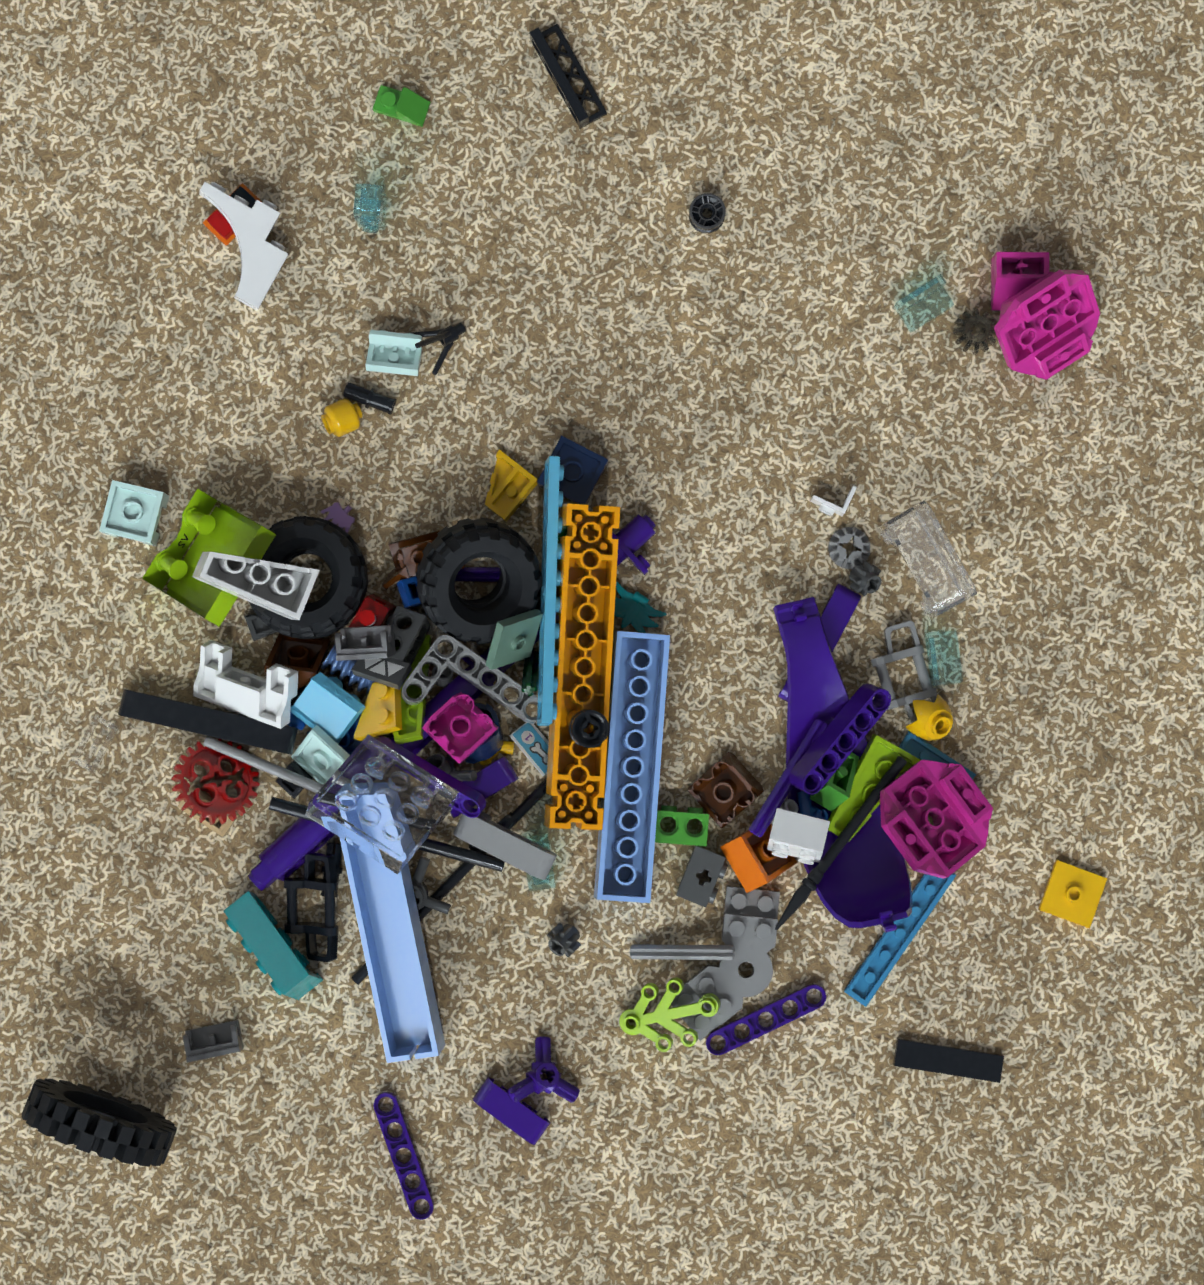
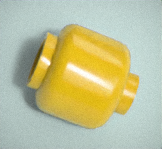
(341, 417)

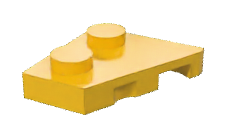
(508, 486)
(381, 712)

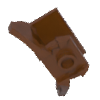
(406, 556)

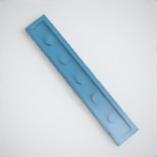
(894, 943)

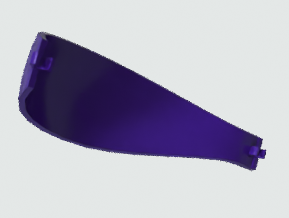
(869, 876)

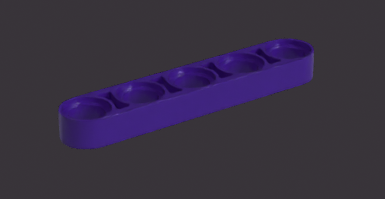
(465, 792)
(779, 1019)
(412, 1166)

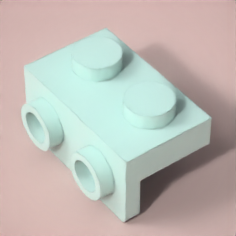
(393, 353)

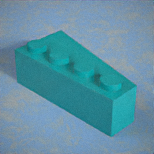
(271, 947)

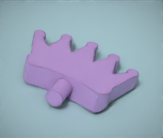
(339, 516)

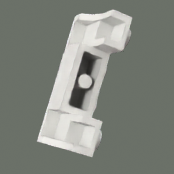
(244, 692)

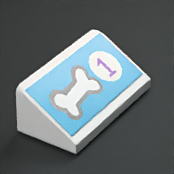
(533, 745)

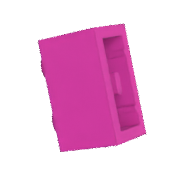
(1014, 272)

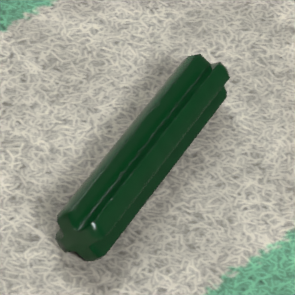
(530, 673)

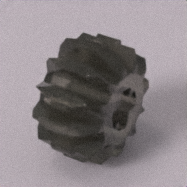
(969, 322)

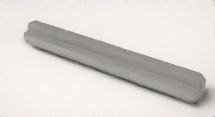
(682, 952)

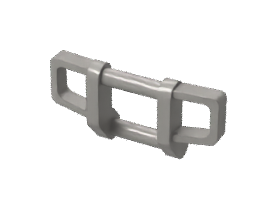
(916, 653)

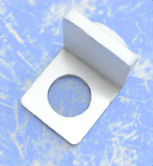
(830, 508)

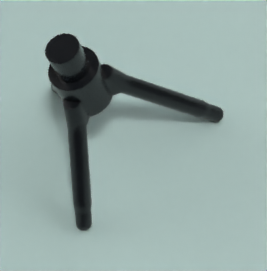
(445, 336)

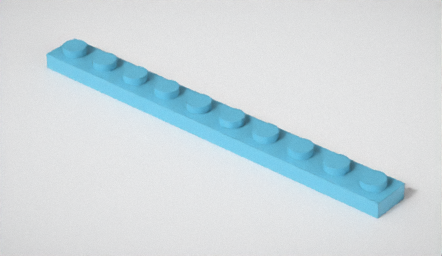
(549, 601)

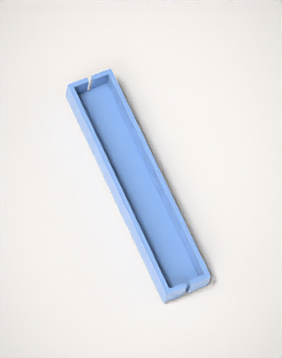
(394, 957)

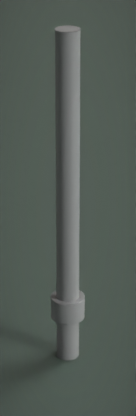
(262, 764)

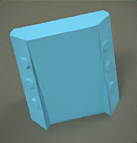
(328, 706)

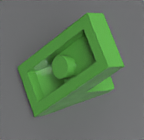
(401, 105)

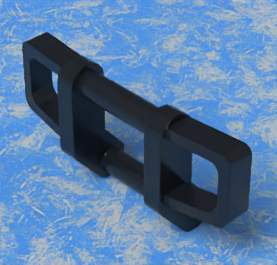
(312, 929)

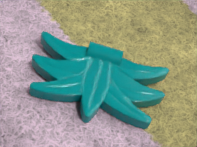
(635, 610)

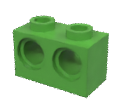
(680, 833)

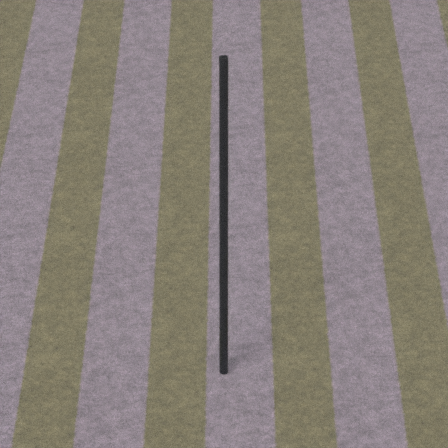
(465, 867)

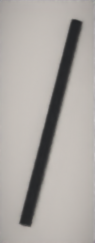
(429, 845)

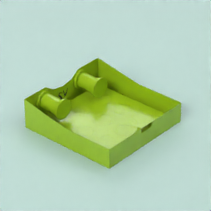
(220, 532)

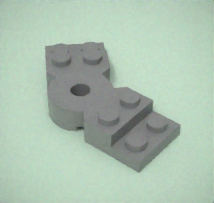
(750, 928)

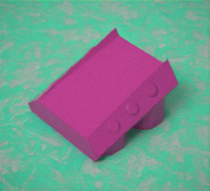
(460, 727)

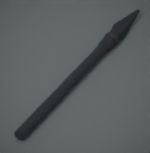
(817, 873)

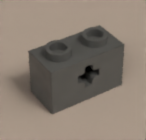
(689, 887)

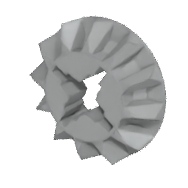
(839, 554)

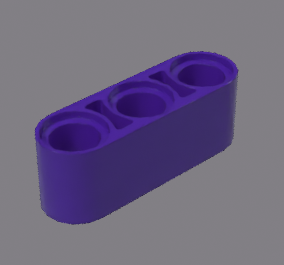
(491, 780)
(515, 1115)

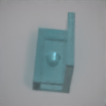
(924, 304)
(943, 658)

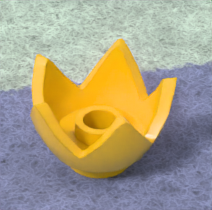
(928, 716)

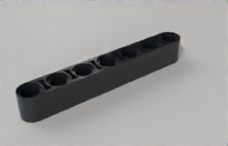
(207, 721)

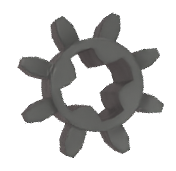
(865, 578)
(563, 939)

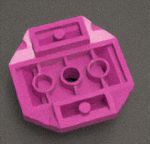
(1048, 323)
(957, 812)

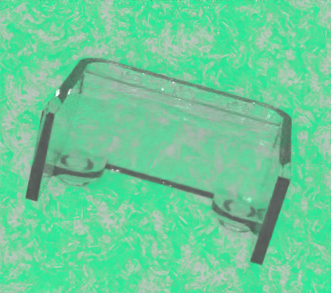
(929, 559)

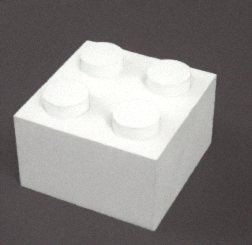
(798, 836)

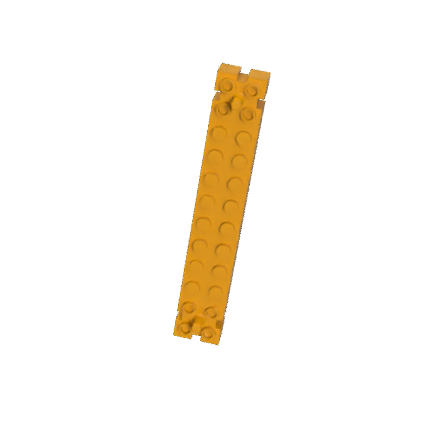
(584, 663)

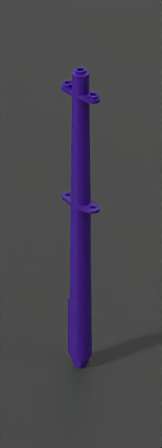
(307, 837)

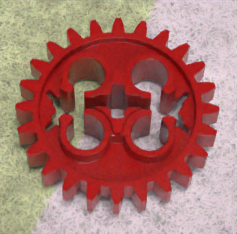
(221, 804)

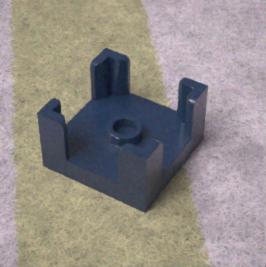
(581, 470)

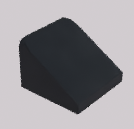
(292, 789)

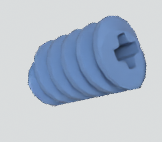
(345, 671)

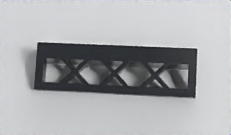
(559, 76)

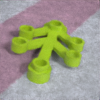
(664, 1015)

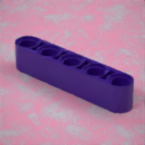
(834, 619)
(851, 734)

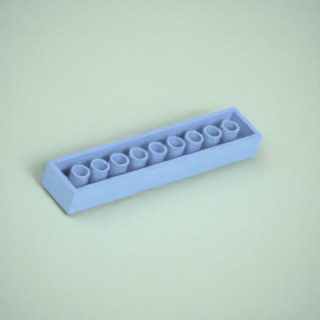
(632, 767)

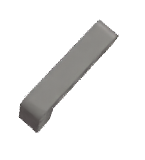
(473, 676)

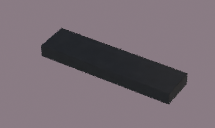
(948, 1060)

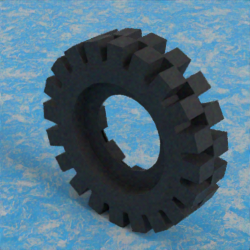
(99, 1122)

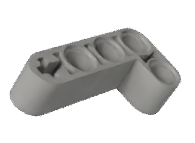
(505, 845)

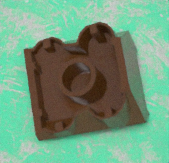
(726, 789)

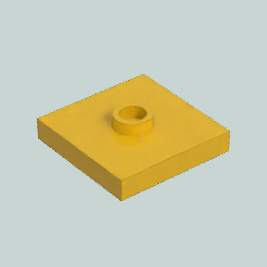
(1072, 894)

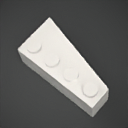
(264, 583)

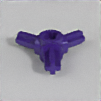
(552, 1083)

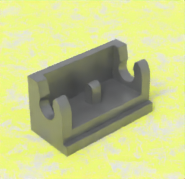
(365, 643)
(212, 1041)

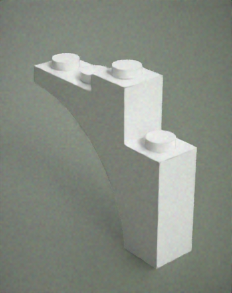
(251, 226)

